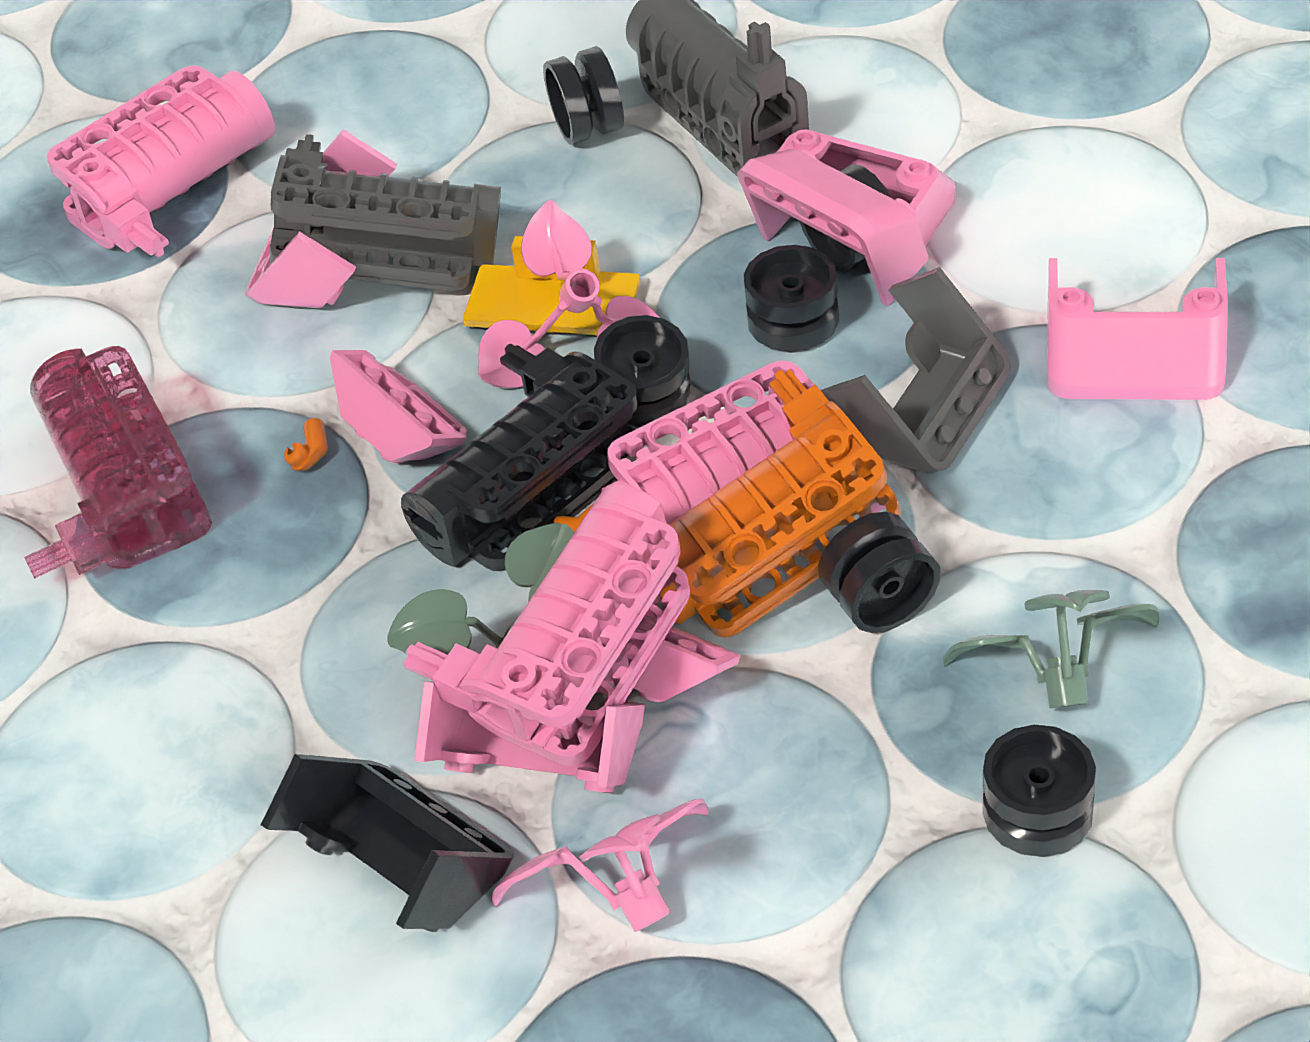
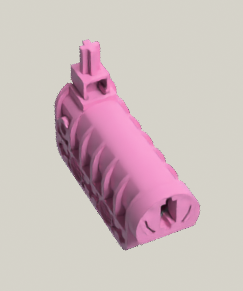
(156, 153)
(715, 451)
(572, 633)

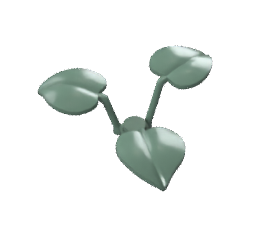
(439, 615)
(1064, 675)

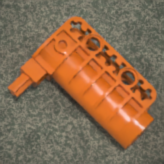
(778, 512)

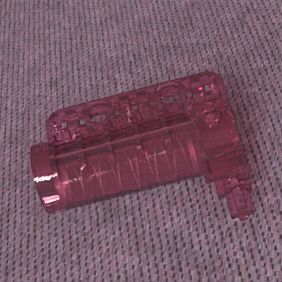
(113, 465)

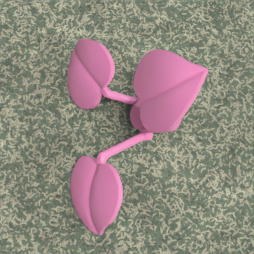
(551, 246)
(637, 892)

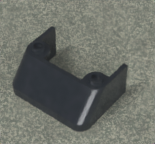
(393, 830)

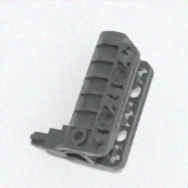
(714, 82)
(385, 221)

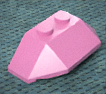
(391, 409)
(678, 663)

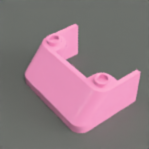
(904, 177)
(838, 206)
(305, 270)
(1137, 351)
(461, 742)

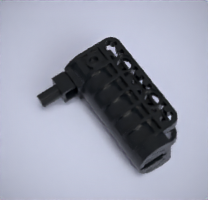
(525, 460)

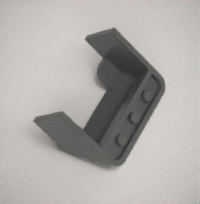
(955, 383)

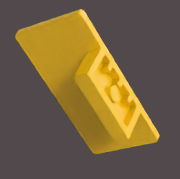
(521, 296)

